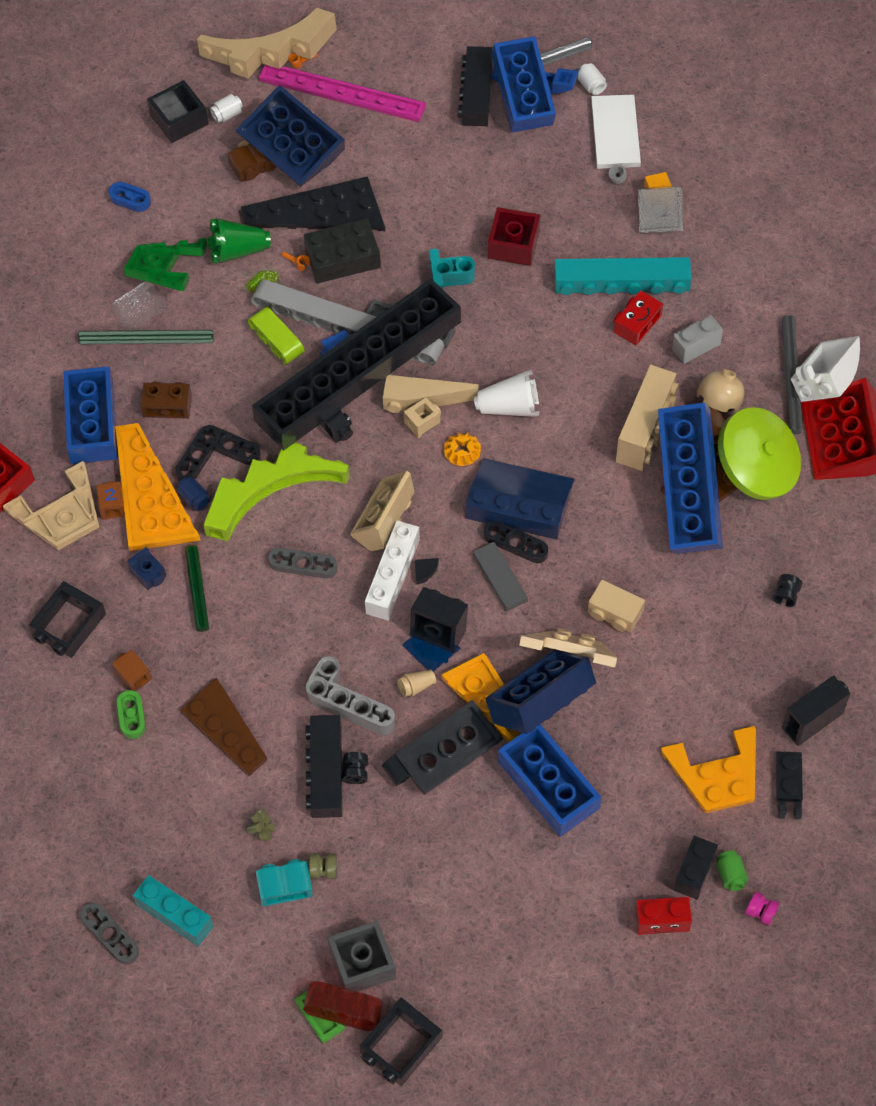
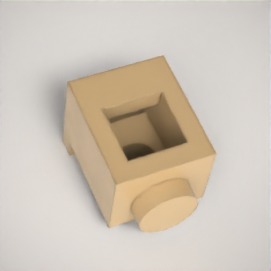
(423, 409)

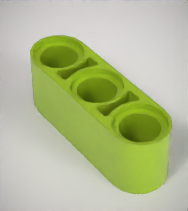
(276, 334)

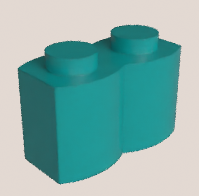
(284, 882)

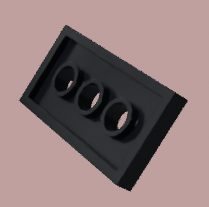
(408, 760)

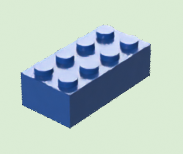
(523, 84)
(90, 415)
(549, 780)

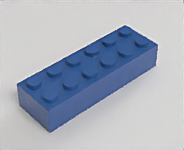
(690, 478)

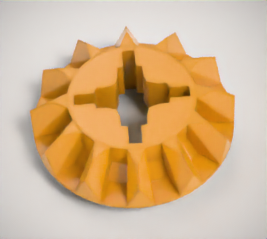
(462, 457)

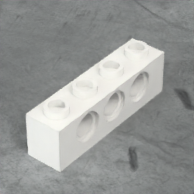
(392, 570)

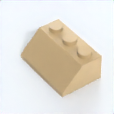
(383, 510)

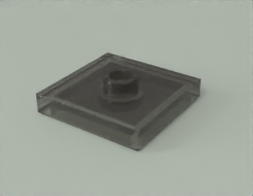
(660, 209)

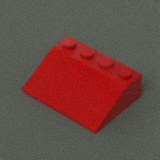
(843, 433)

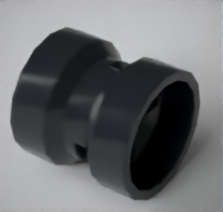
(787, 589)
(355, 768)

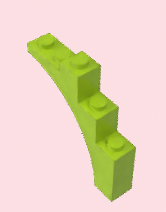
(292, 467)

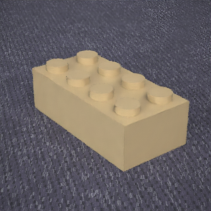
(642, 424)

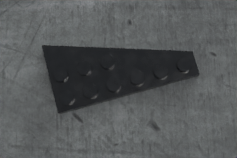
(318, 208)

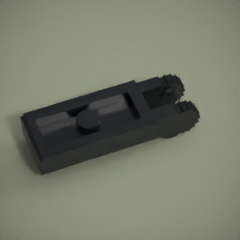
(789, 782)

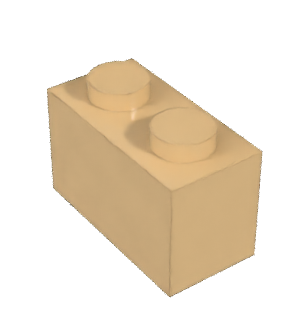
(615, 606)

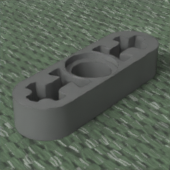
(297, 555)
(127, 942)

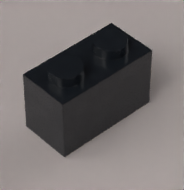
(695, 867)

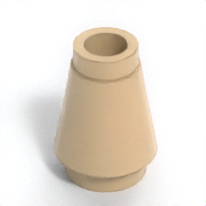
(414, 683)

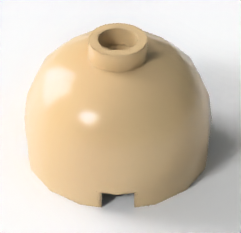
(722, 390)

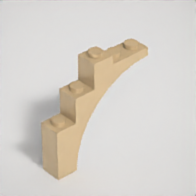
(272, 50)

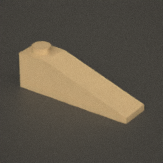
(405, 392)

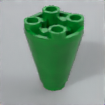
(235, 240)

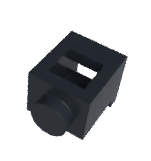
(338, 426)

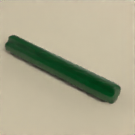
(196, 588)

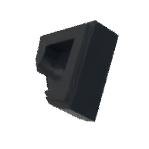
(425, 569)

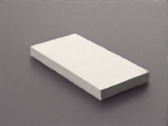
(615, 131)

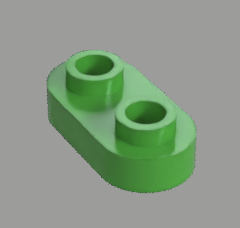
(132, 715)

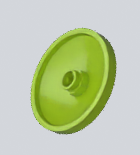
(759, 453)

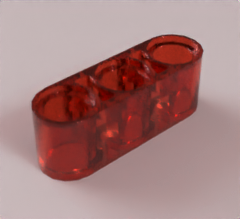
(343, 1006)

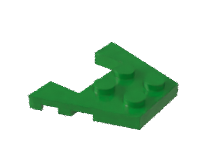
(156, 260)

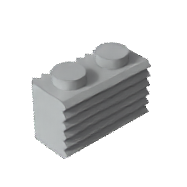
(697, 339)

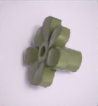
(261, 825)

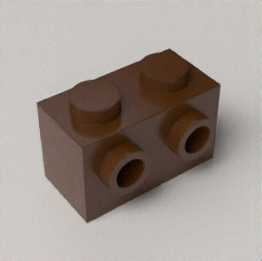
(166, 400)

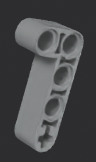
(353, 700)

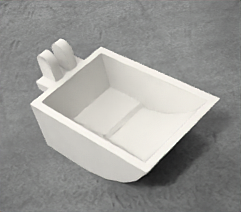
(827, 369)

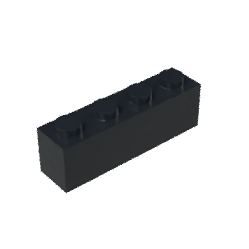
(476, 86)
(325, 766)

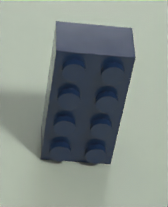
(540, 691)

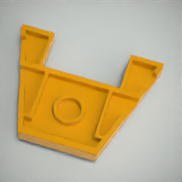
(719, 782)

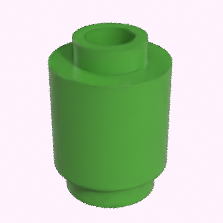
(732, 870)

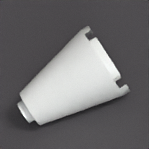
(509, 397)

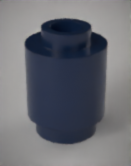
(193, 493)

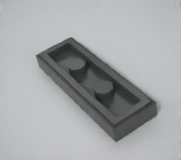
(500, 576)

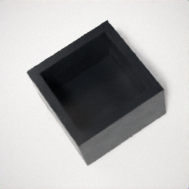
(177, 111)

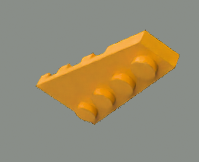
(475, 682)

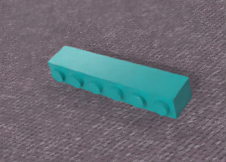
(622, 275)

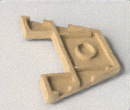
(63, 519)
(564, 641)

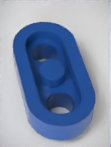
(131, 196)

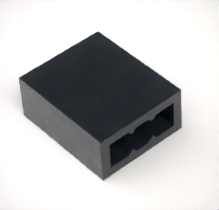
(816, 710)

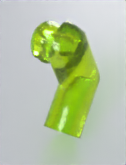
(262, 275)

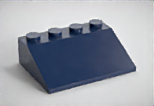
(291, 136)
(519, 498)

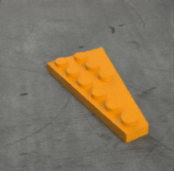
(150, 502)

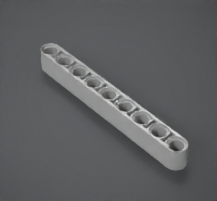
(324, 314)

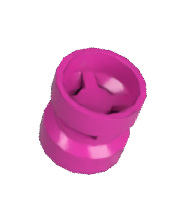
(756, 906)

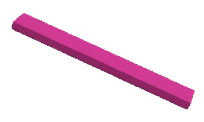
(343, 92)

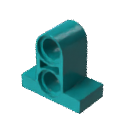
(451, 270)

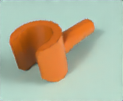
(298, 60)
(302, 258)

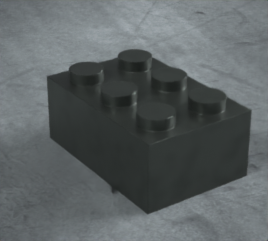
(342, 250)

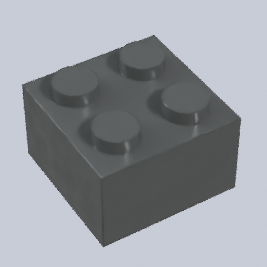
(362, 957)

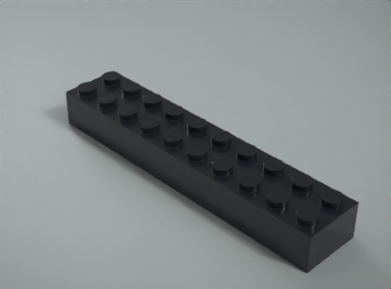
(356, 364)

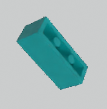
(173, 910)

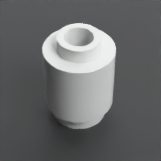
(591, 79)
(226, 108)

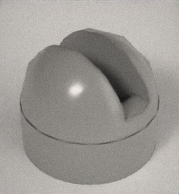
(616, 169)

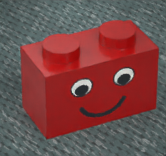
(637, 317)
(663, 915)

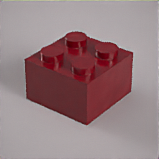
(513, 236)

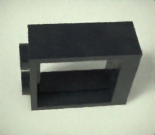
(77, 598)
(418, 1022)

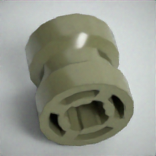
(316, 866)

